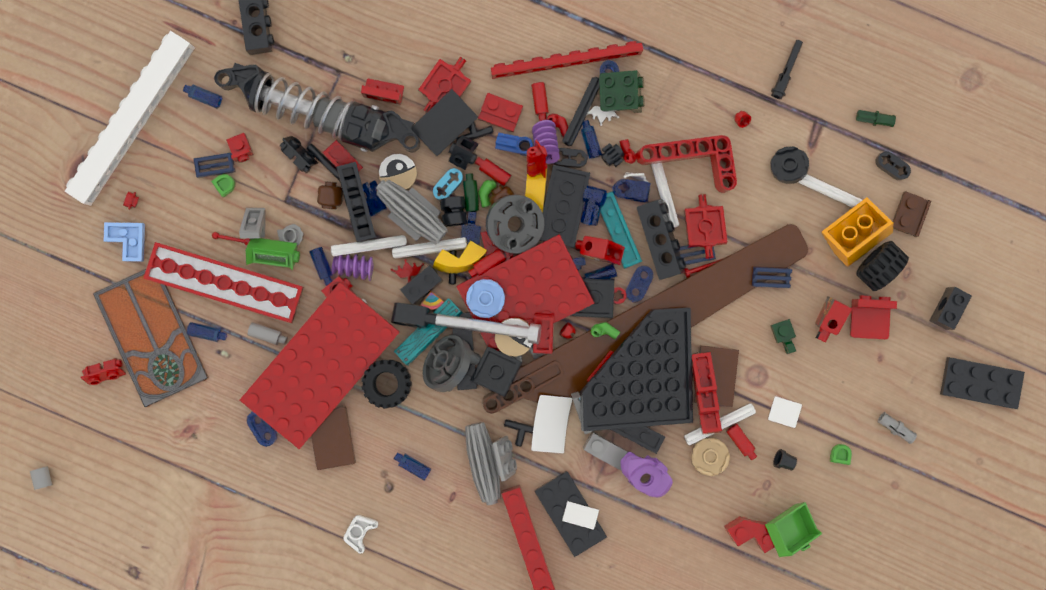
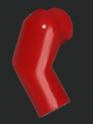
(560, 123)
(629, 154)

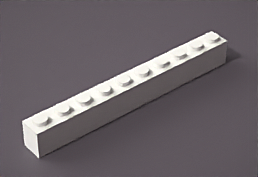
(129, 119)

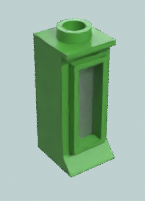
(272, 252)

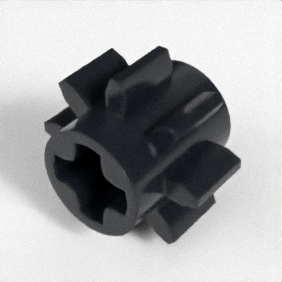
(612, 155)

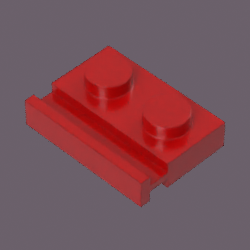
(500, 112)

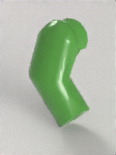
(484, 192)
(604, 328)

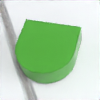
(224, 184)
(841, 454)

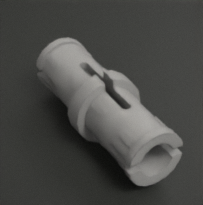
(897, 428)

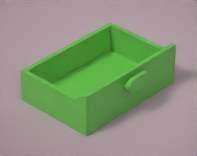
(793, 530)

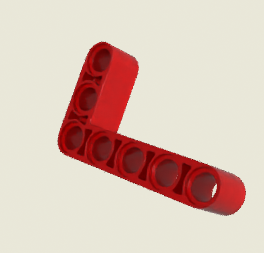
(693, 152)

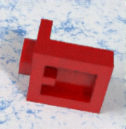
(240, 148)

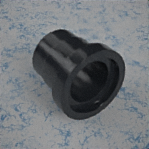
(784, 460)

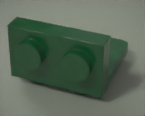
(621, 91)

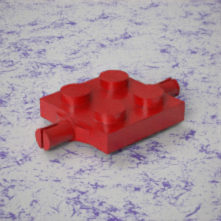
(442, 80)
(705, 226)

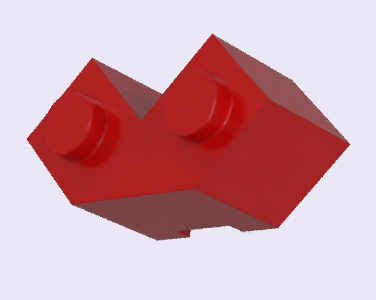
(744, 529)

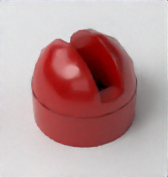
(742, 115)
(566, 331)

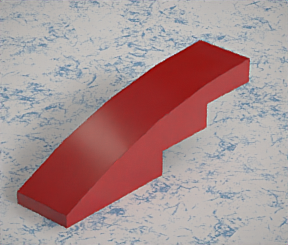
(706, 393)

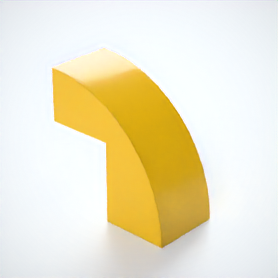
(536, 189)
(449, 263)

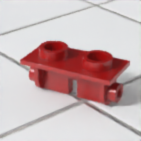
(536, 160)
(95, 374)

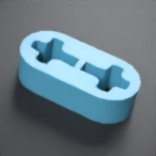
(444, 181)

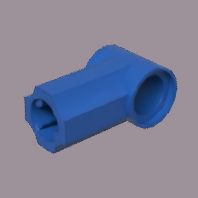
(511, 143)

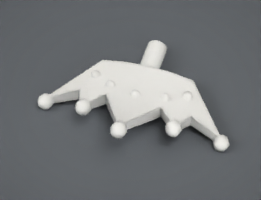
(596, 111)
(640, 176)

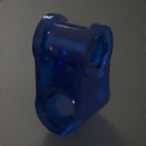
(635, 190)

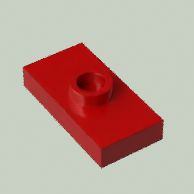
(339, 155)
(546, 340)

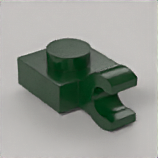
(783, 333)

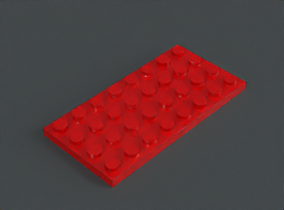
(319, 365)

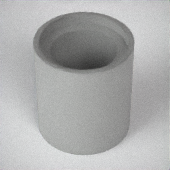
(41, 478)

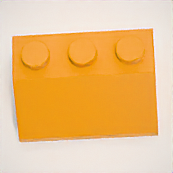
(858, 231)

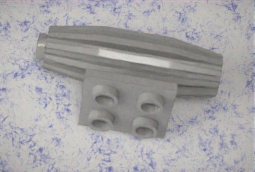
(412, 212)
(488, 461)

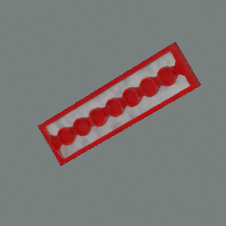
(223, 282)

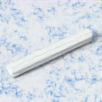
(664, 191)
(830, 191)
(368, 245)
(428, 248)
(726, 421)

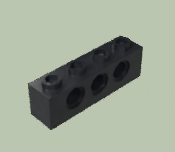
(263, 42)
(356, 202)
(652, 232)

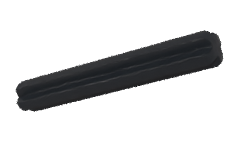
(581, 112)

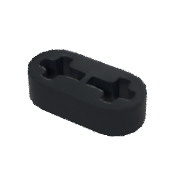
(570, 162)
(890, 169)

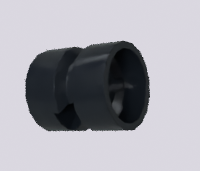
(453, 211)

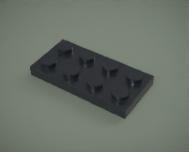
(564, 204)
(982, 383)
(554, 499)

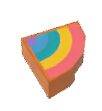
(432, 301)

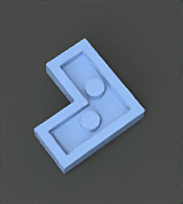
(132, 237)

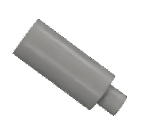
(266, 334)

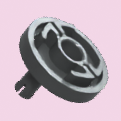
(510, 240)
(447, 367)

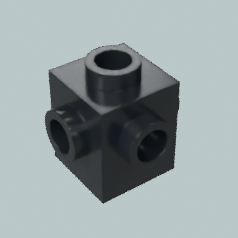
(463, 152)

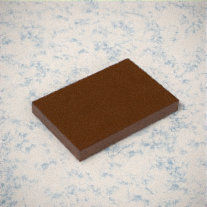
(725, 371)
(333, 441)

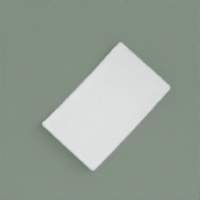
(551, 424)

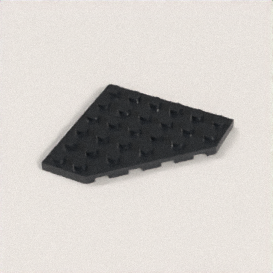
(645, 377)

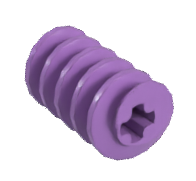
(546, 135)
(354, 266)

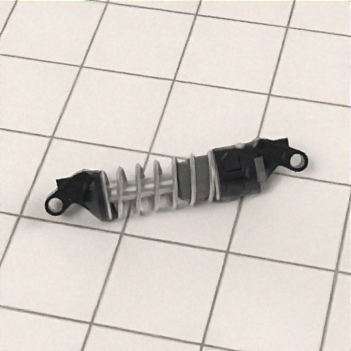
(350, 121)

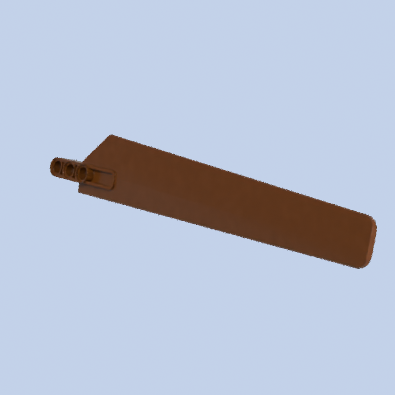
(704, 292)

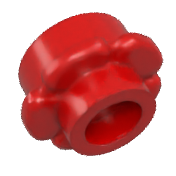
(131, 200)

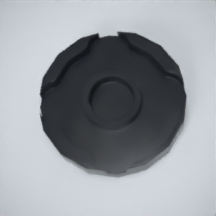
(789, 165)

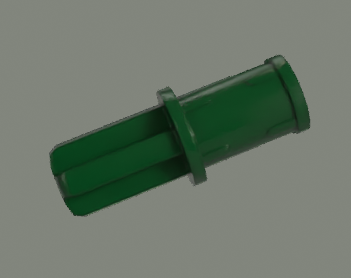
(875, 118)

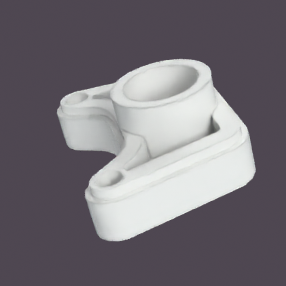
(357, 531)

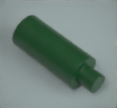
(470, 194)

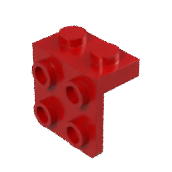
(871, 317)

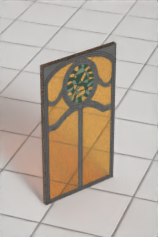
(150, 337)

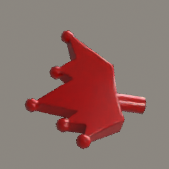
(407, 270)

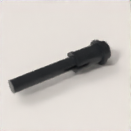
(779, 90)

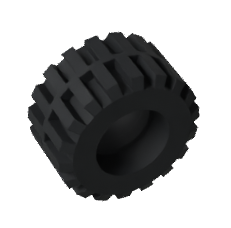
(882, 266)
(371, 390)

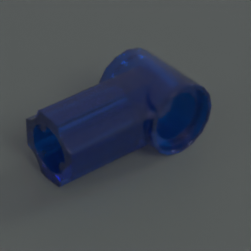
(594, 200)

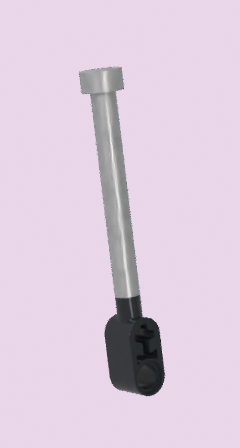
(419, 317)

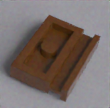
(911, 214)

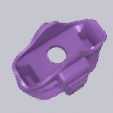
(634, 467)

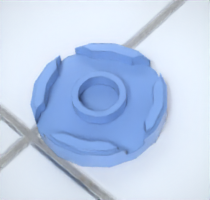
(485, 298)

